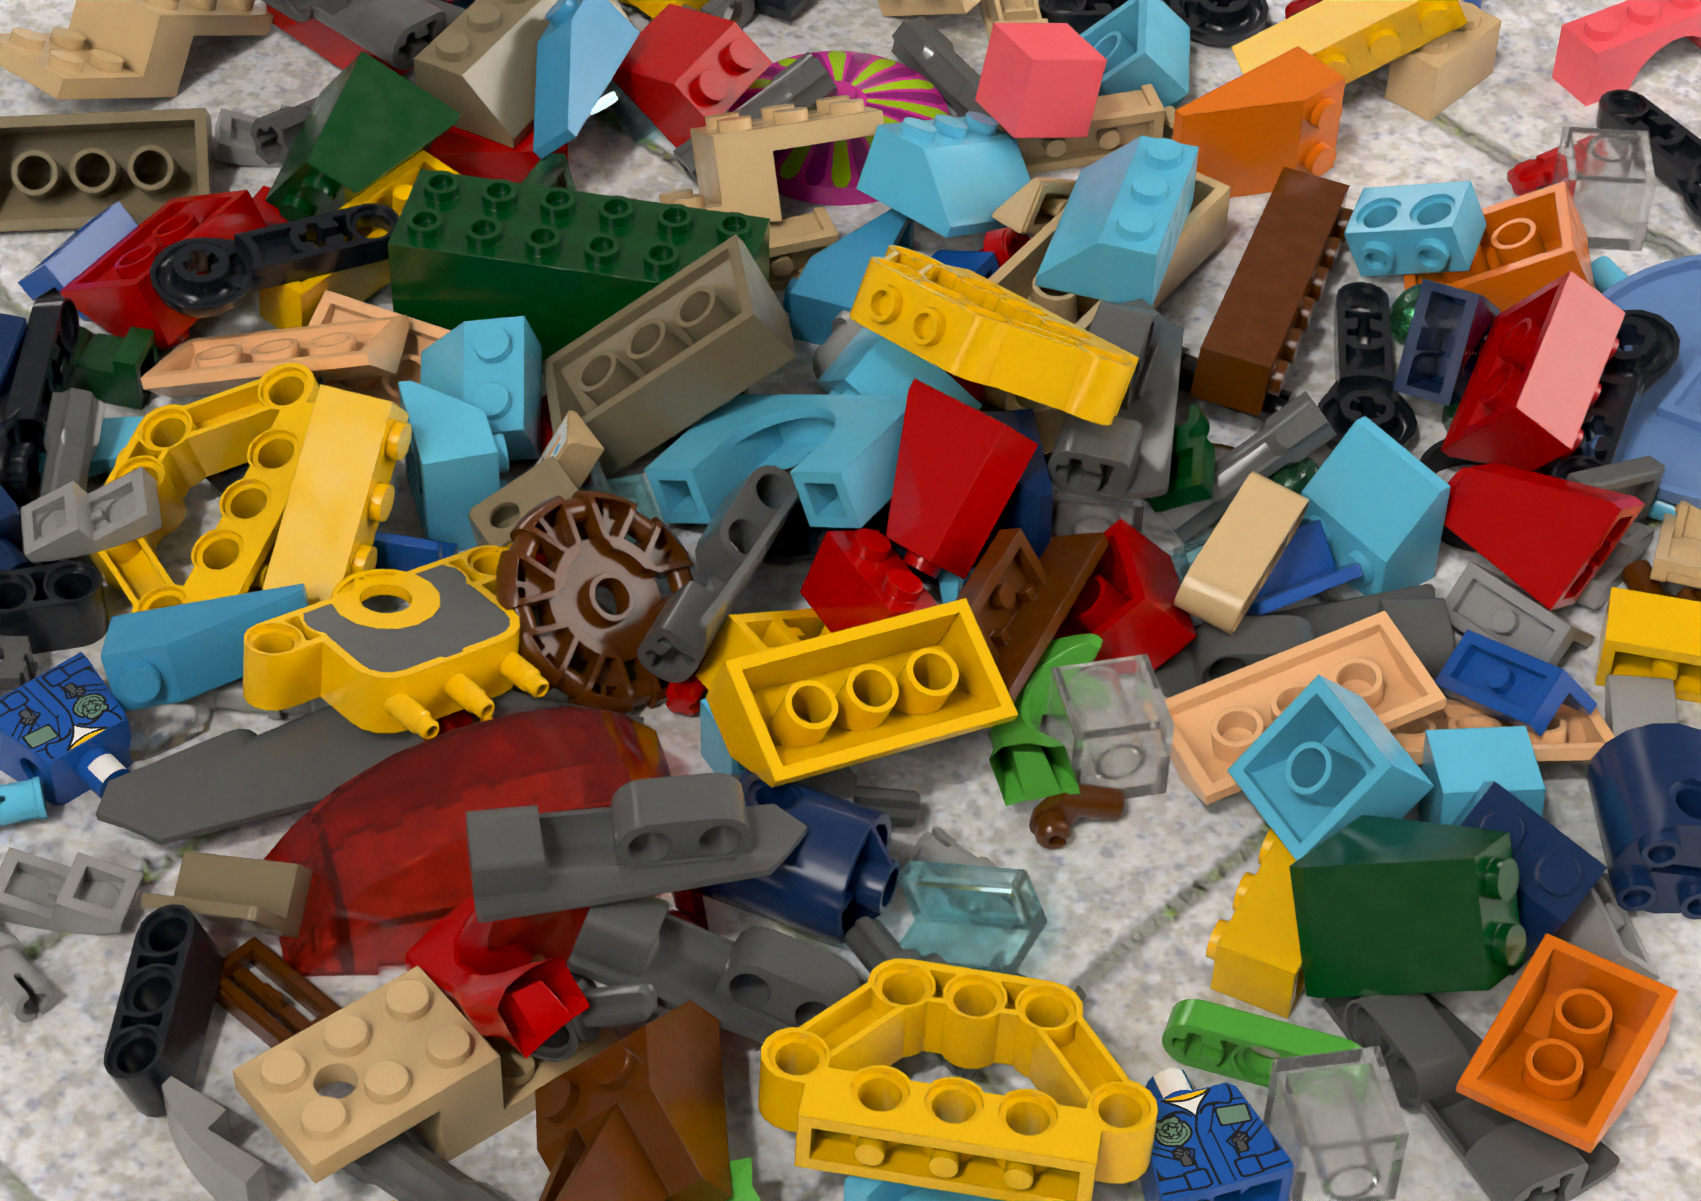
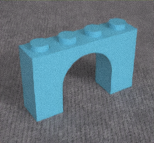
(839, 444)

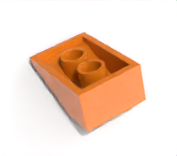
(1264, 122)
(1523, 248)
(1570, 1044)

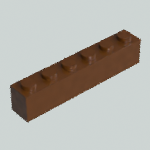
(1273, 293)

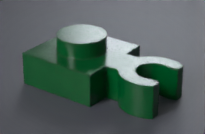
(1191, 464)

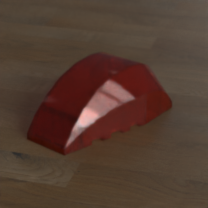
(395, 837)

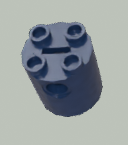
(1650, 817)
(833, 872)

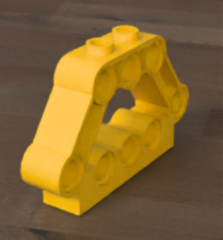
(991, 335)
(183, 446)
(948, 1135)

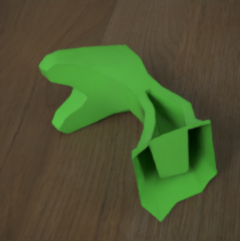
(1024, 758)

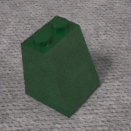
(355, 136)
(1407, 909)

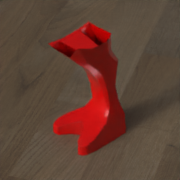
(497, 985)

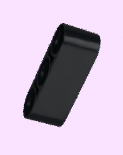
(53, 606)
(163, 1007)

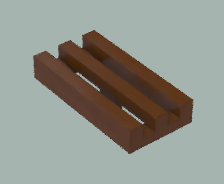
(285, 977)

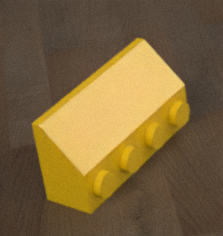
(859, 694)

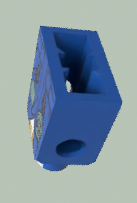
(65, 732)
(1211, 1146)

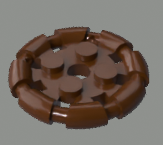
(566, 593)

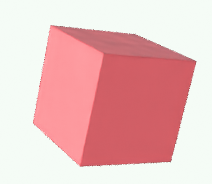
(1040, 80)

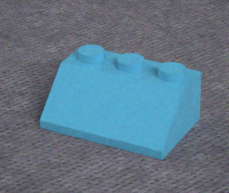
(945, 171)
(1122, 222)

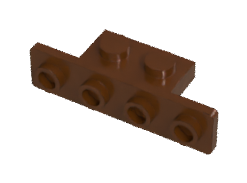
(1026, 598)

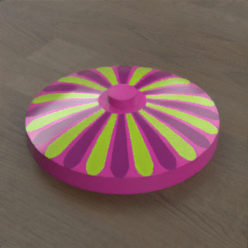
(832, 170)

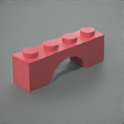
(1613, 44)

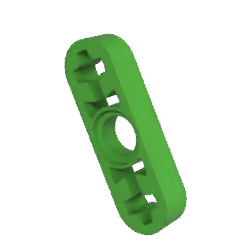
(1201, 1034)

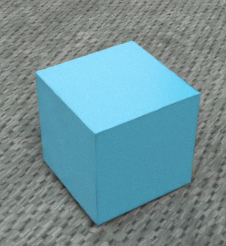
(1466, 758)

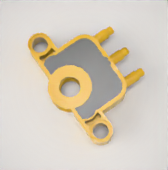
(397, 667)

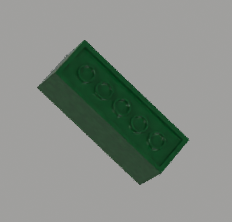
(544, 252)

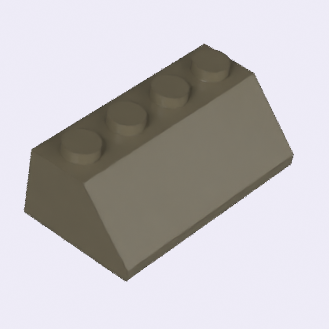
(488, 66)
(75, 165)
(671, 355)

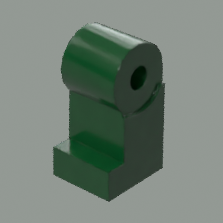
(114, 365)

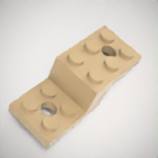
(124, 46)
(737, 152)
(410, 1067)

